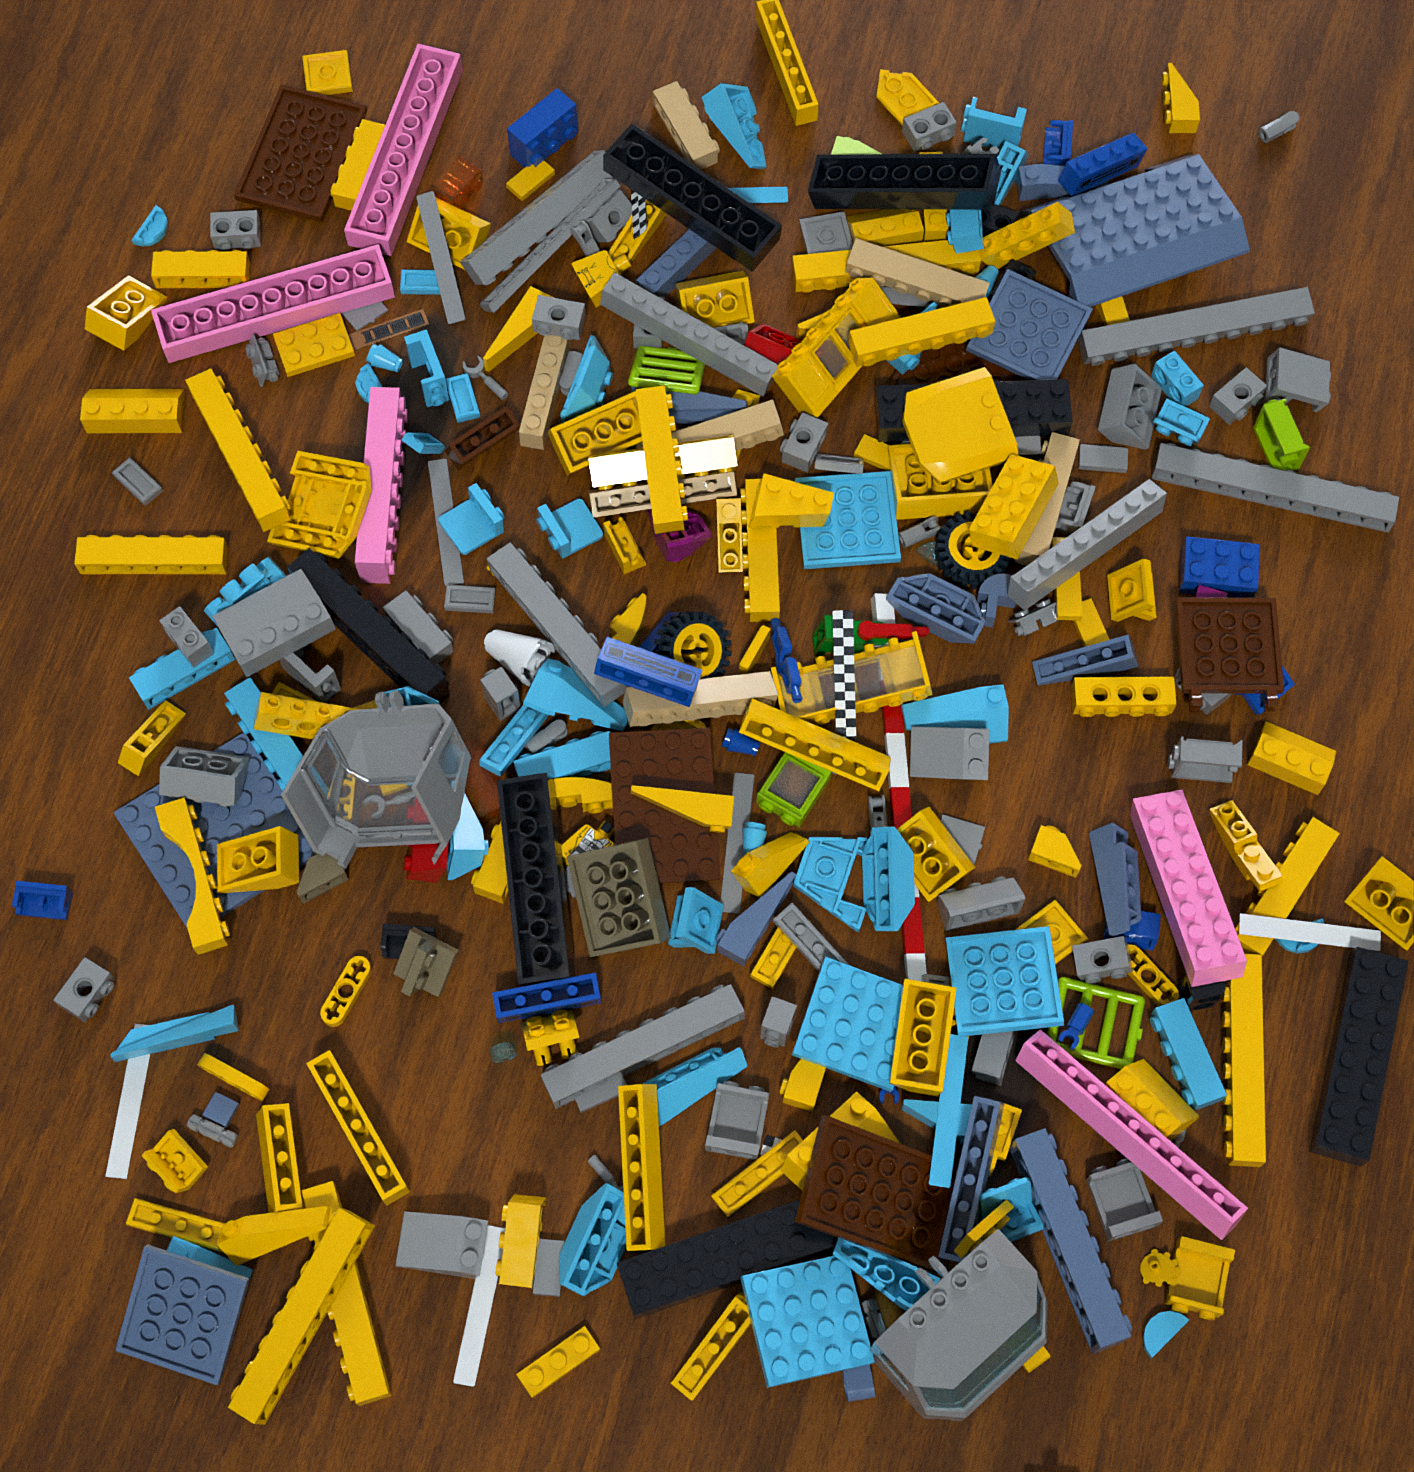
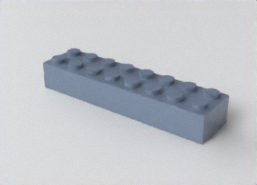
(1070, 1242)

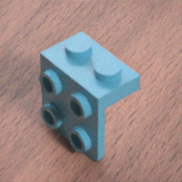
(1181, 422)
(473, 521)
(569, 527)
(1023, 1216)

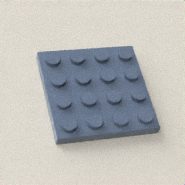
(1031, 329)
(182, 1314)

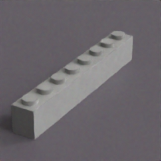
(534, 221)
(688, 334)
(1086, 544)
(553, 619)
(643, 1045)

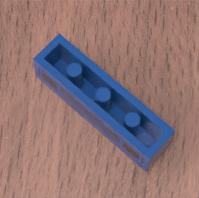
(1102, 164)
(647, 671)
(546, 997)

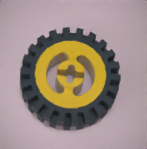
(968, 566)
(684, 633)

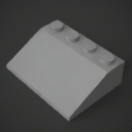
(274, 622)

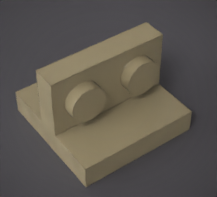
(425, 963)

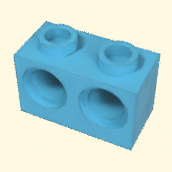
(1177, 379)

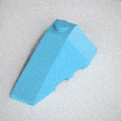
(969, 708)

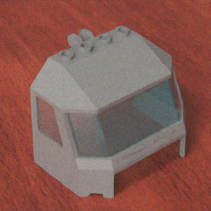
(966, 1331)

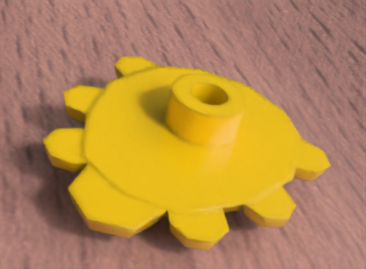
(1159, 1268)

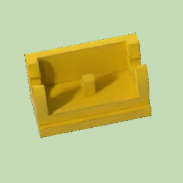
(623, 546)

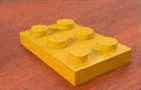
(313, 344)

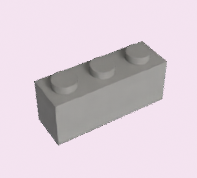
(420, 627)

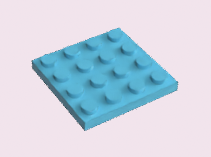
(859, 525)
(1004, 981)
(851, 1023)
(806, 1320)

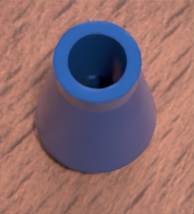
(739, 742)

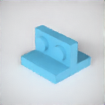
(696, 921)

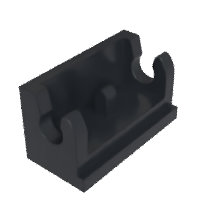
(395, 936)

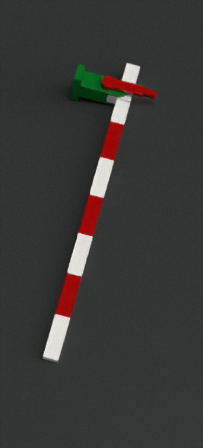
(878, 633)

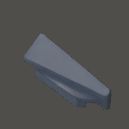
(701, 407)
(1117, 877)

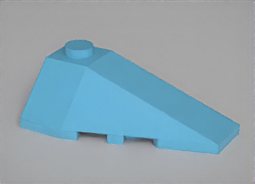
(733, 114)
(562, 691)
(466, 844)
(884, 1272)

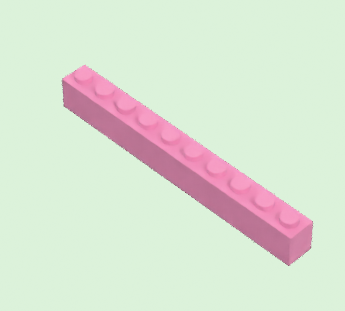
(1131, 1134)

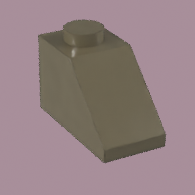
(320, 876)

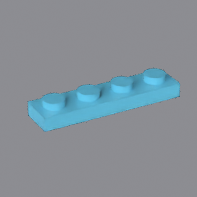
(512, 740)

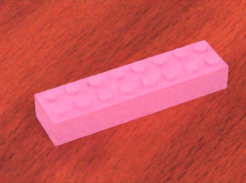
(384, 455)
(1187, 888)

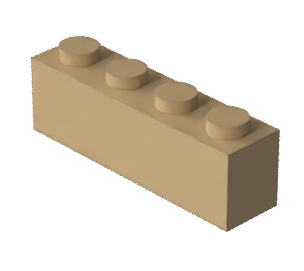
(685, 126)

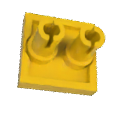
(550, 1030)

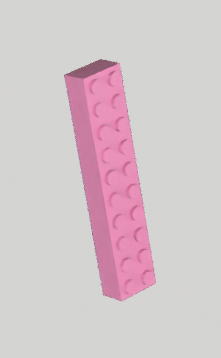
(404, 149)
(273, 303)

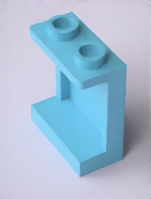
(993, 126)
(422, 352)

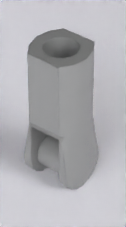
(1279, 126)
(586, 243)
(569, 371)
(917, 533)
(545, 738)
(877, 819)

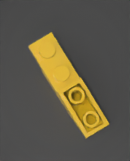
(630, 624)
(592, 793)
(1243, 846)

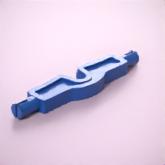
(785, 664)

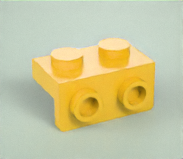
(175, 1162)

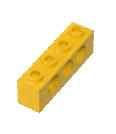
(1027, 235)
(1160, 688)
(294, 715)

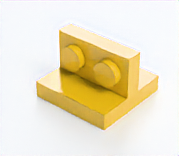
(1132, 592)

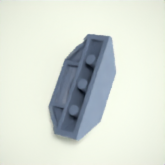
(939, 606)

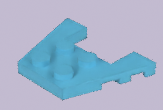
(825, 875)

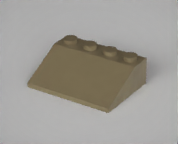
(619, 897)

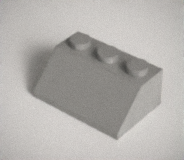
(1130, 407)
(203, 776)
(980, 903)

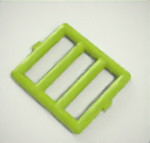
(671, 353)
(1134, 1033)

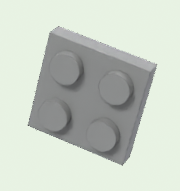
(826, 233)

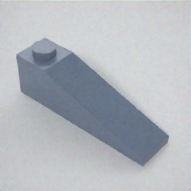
(1042, 182)
(1089, 661)
(748, 928)

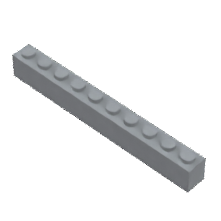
(1195, 326)
(1275, 487)

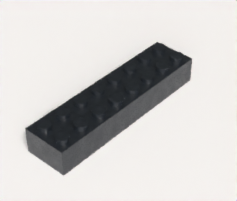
(905, 181)
(692, 197)
(1030, 406)
(371, 631)
(535, 879)
(1358, 1057)
(719, 1259)

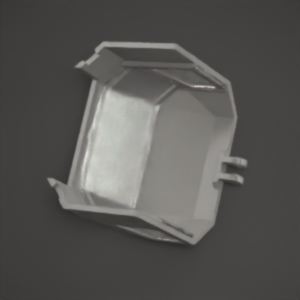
(380, 780)

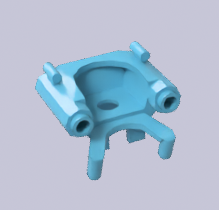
(252, 580)

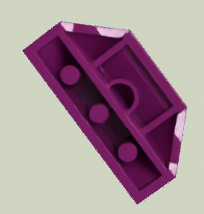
(681, 543)

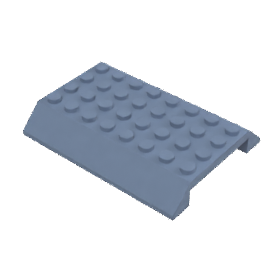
(1147, 230)

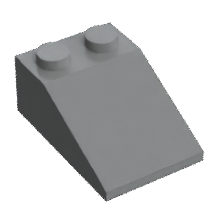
(949, 752)
(442, 1244)

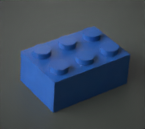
(543, 129)
(1220, 566)

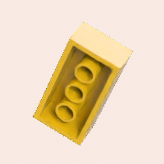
(599, 431)
(1013, 506)

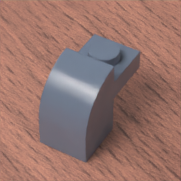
(993, 594)

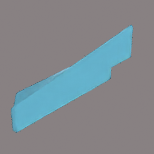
(176, 1033)
(694, 1079)

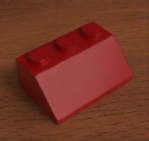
(771, 343)
(419, 863)

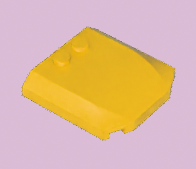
(958, 426)
(324, 504)

